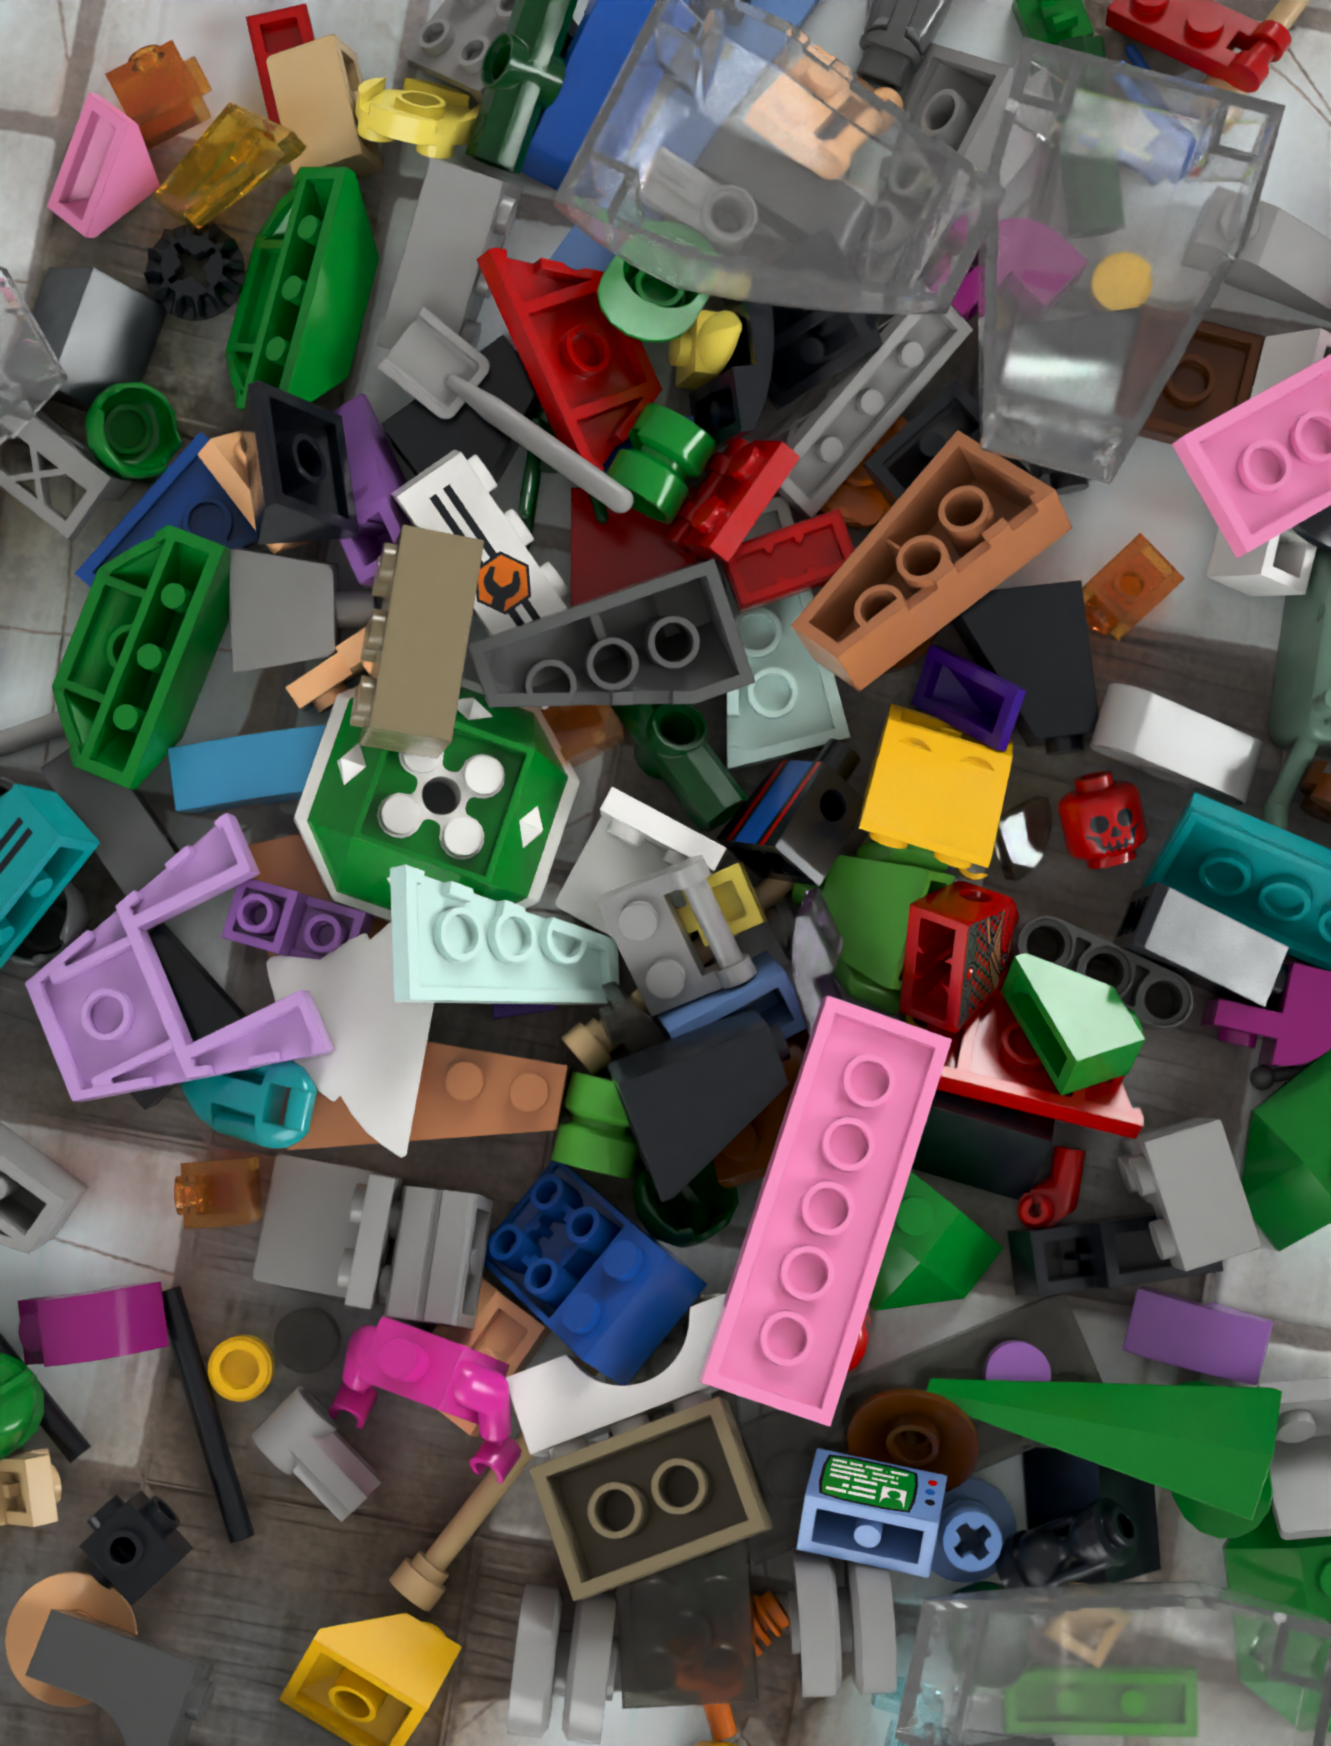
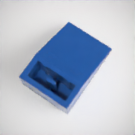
(591, 1273)

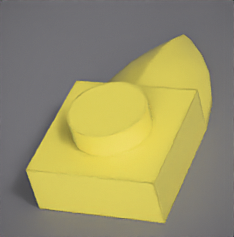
(704, 348)

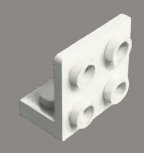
(625, 847)

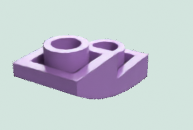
(290, 921)
(1198, 1335)

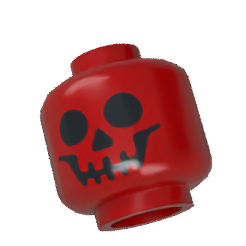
(1102, 820)

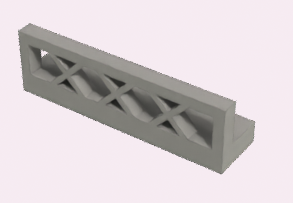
(855, 407)
(74, 459)

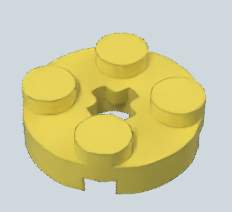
(420, 114)

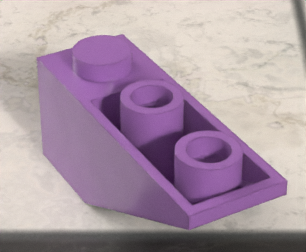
(373, 479)

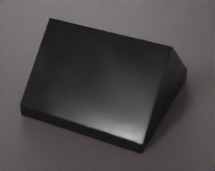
(96, 331)
(296, 468)
(983, 1144)
(1064, 1483)

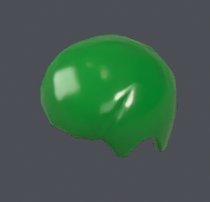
(132, 430)

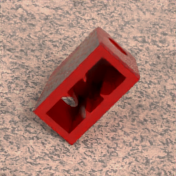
(955, 953)

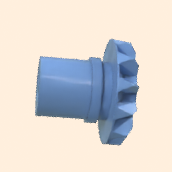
(972, 1531)

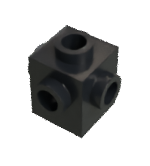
(131, 1567)

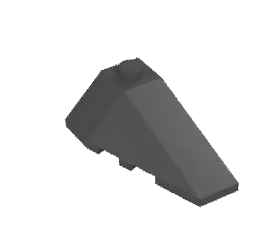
(636, 645)

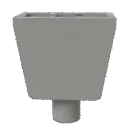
(288, 609)

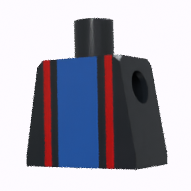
(798, 817)

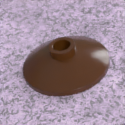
(917, 1433)

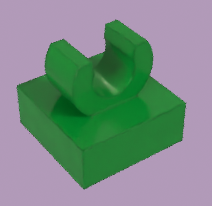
(1052, 19)

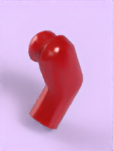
(1058, 1193)

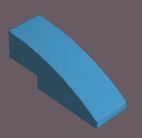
(243, 769)

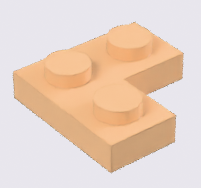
(330, 678)

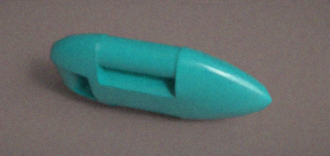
(252, 1102)

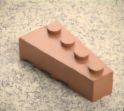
(929, 559)
(459, 1096)

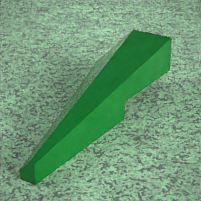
(1179, 1437)

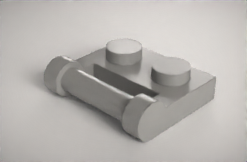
(658, 944)

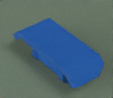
(590, 71)

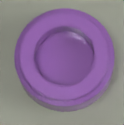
(1016, 1362)

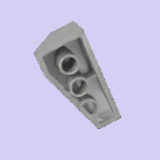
(958, 100)

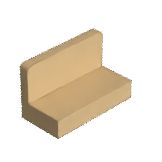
(317, 100)

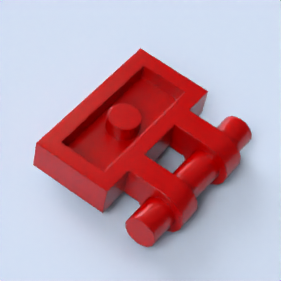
(731, 498)

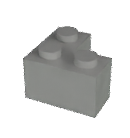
(1193, 1190)

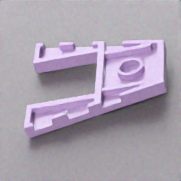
(114, 1008)

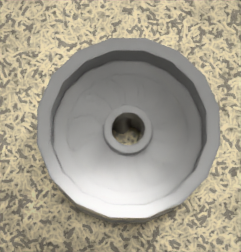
(841, 1620)
(563, 1664)

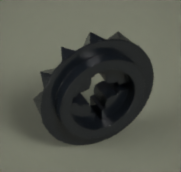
(186, 297)

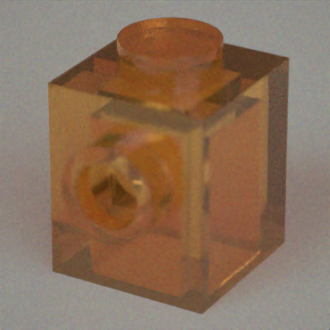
(161, 92)
(1128, 588)
(219, 1192)

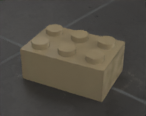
(417, 641)
(650, 1498)

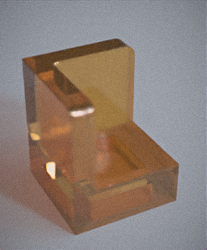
(584, 730)

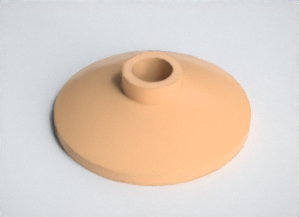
(60, 1591)

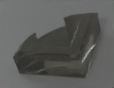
(1023, 837)

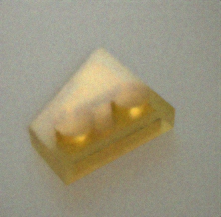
(226, 165)

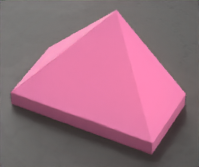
(102, 170)

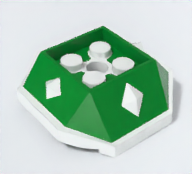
(369, 815)

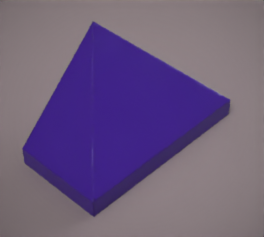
(968, 697)

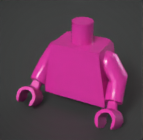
(435, 1375)

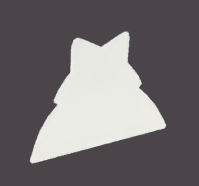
(374, 1038)

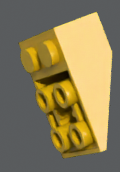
(935, 789)

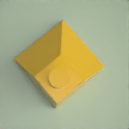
(371, 1678)

